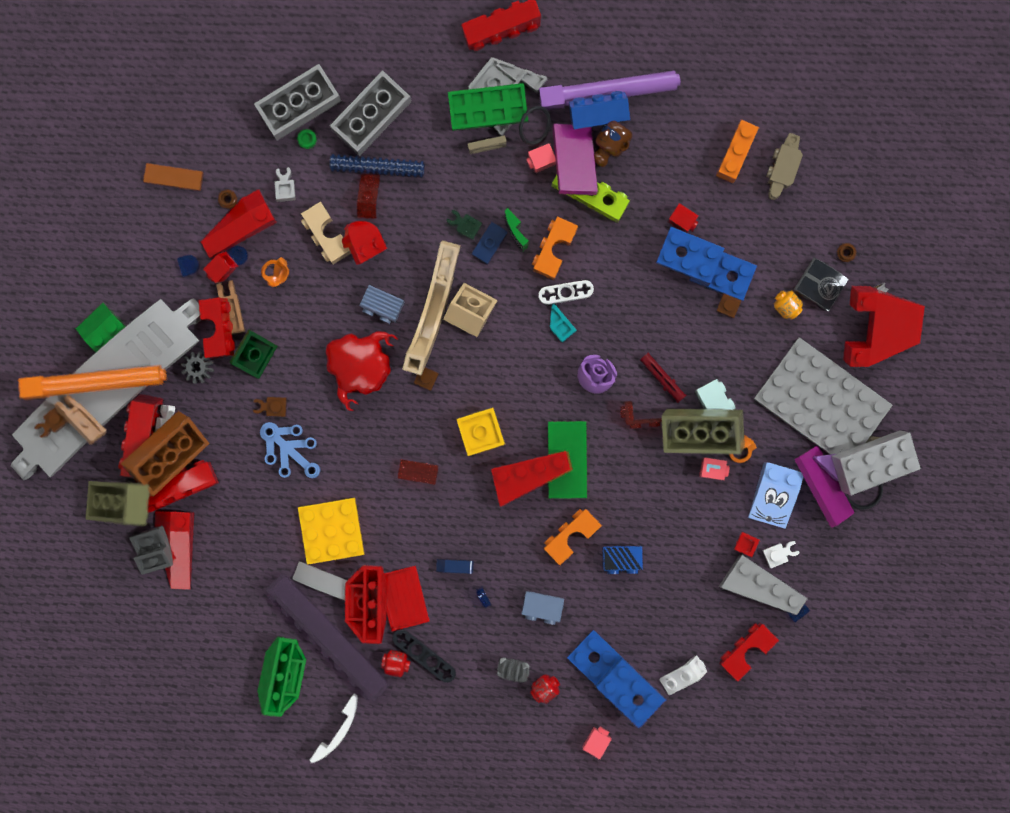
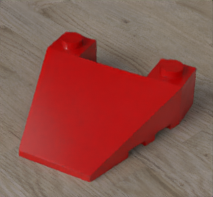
(892, 326)

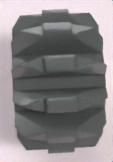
(197, 374)
(513, 669)

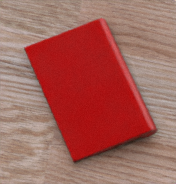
(405, 599)

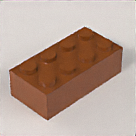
(165, 453)

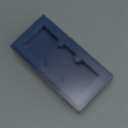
(489, 243)

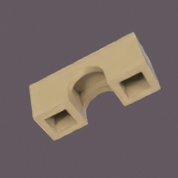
(316, 219)

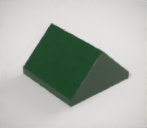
(253, 354)

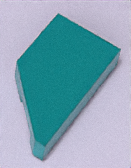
(560, 324)

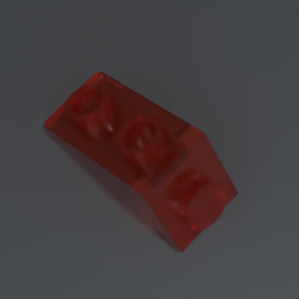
(368, 196)
(627, 412)

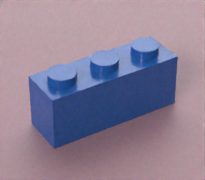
(599, 110)

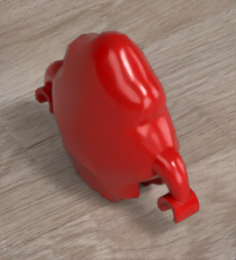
(358, 364)

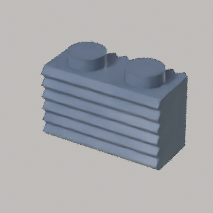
(381, 304)

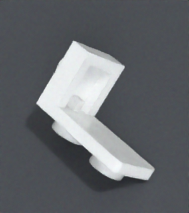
(684, 676)

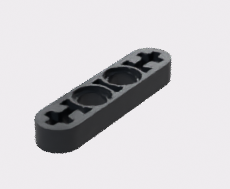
(426, 652)

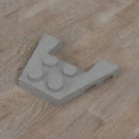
(503, 73)

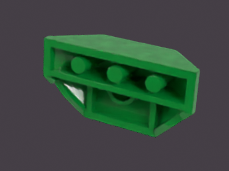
(281, 676)

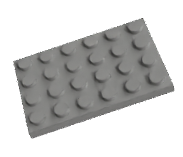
(822, 400)

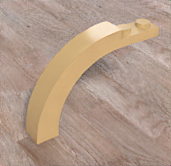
(434, 309)

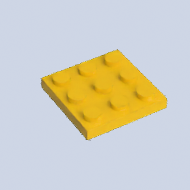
(331, 531)

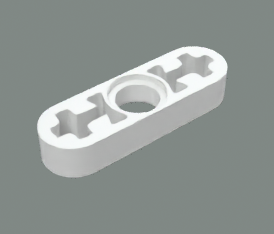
(579, 284)

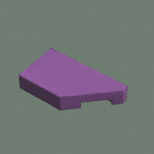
(826, 463)

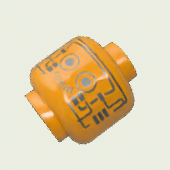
(788, 304)

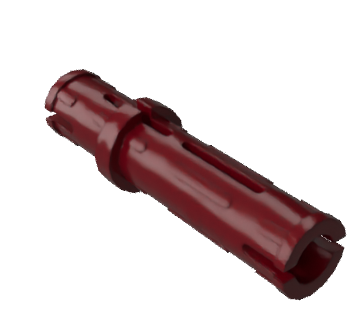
(647, 360)

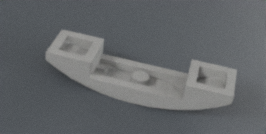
(320, 580)

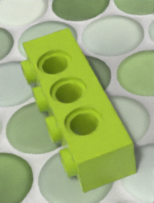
(596, 202)

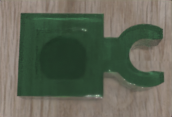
(467, 226)

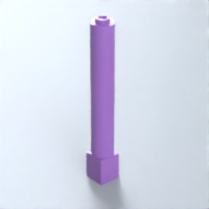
(558, 96)

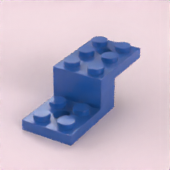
(706, 263)
(616, 678)

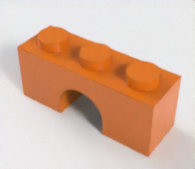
(737, 151)
(560, 232)
(558, 547)

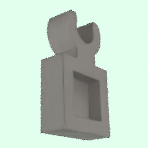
(284, 188)

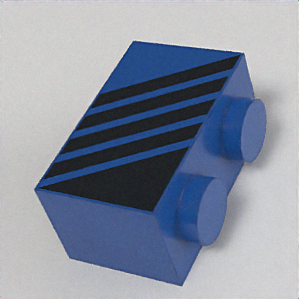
(622, 558)

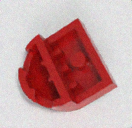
(363, 240)

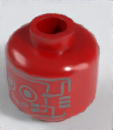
(395, 663)
(545, 689)

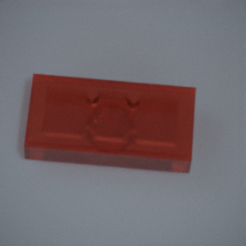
(418, 472)

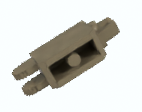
(785, 167)

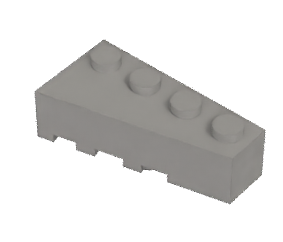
(756, 583)

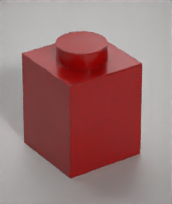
(683, 219)
(220, 267)

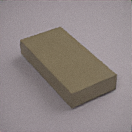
(488, 144)

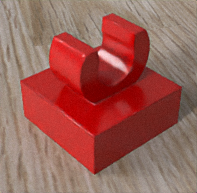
(746, 544)

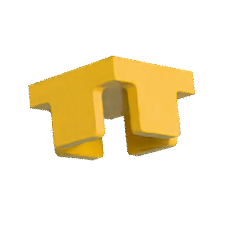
(480, 432)

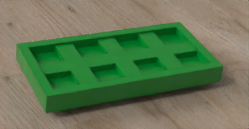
(487, 106)

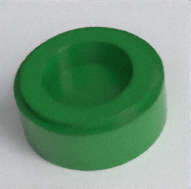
(307, 139)

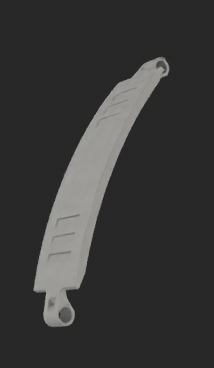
(149, 340)

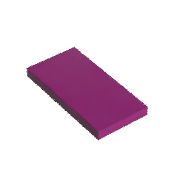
(574, 160)
(824, 488)

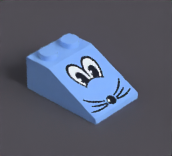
(775, 494)

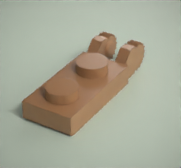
(235, 313)
(81, 420)

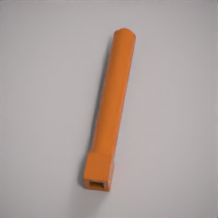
(44, 387)

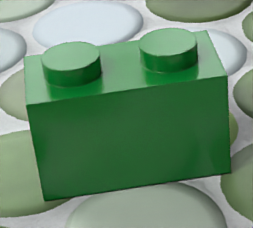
(100, 327)

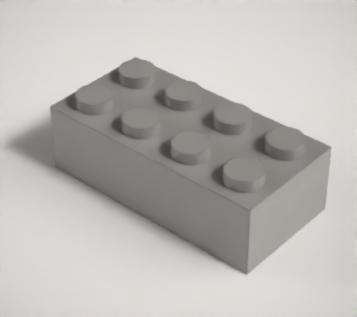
(297, 102)
(370, 113)
(875, 462)

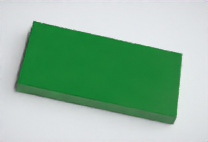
(569, 437)

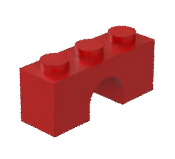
(221, 342)
(735, 662)

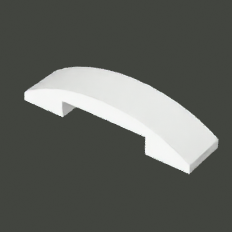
(324, 749)

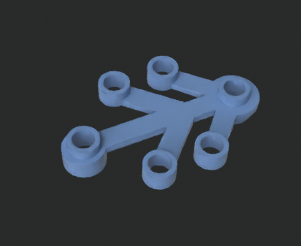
(287, 447)

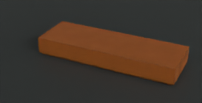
(173, 177)

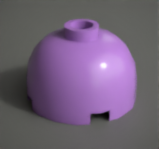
(596, 374)

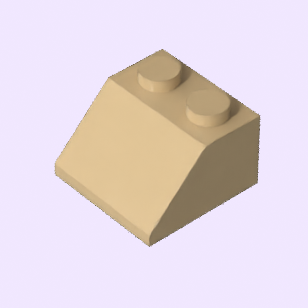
(470, 309)

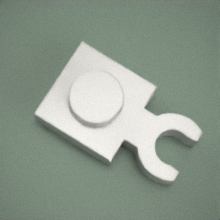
(778, 555)

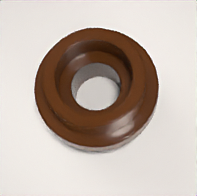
(221, 199)
(846, 246)

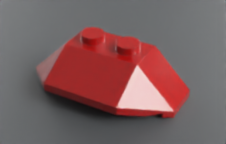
(366, 603)

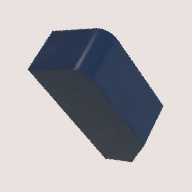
(454, 566)

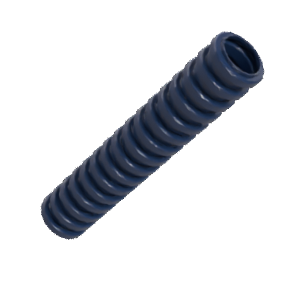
(376, 165)

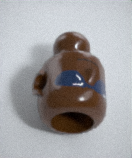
(612, 141)

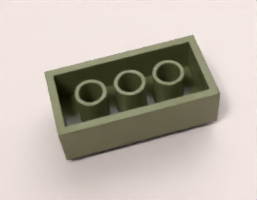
(703, 431)
(117, 502)

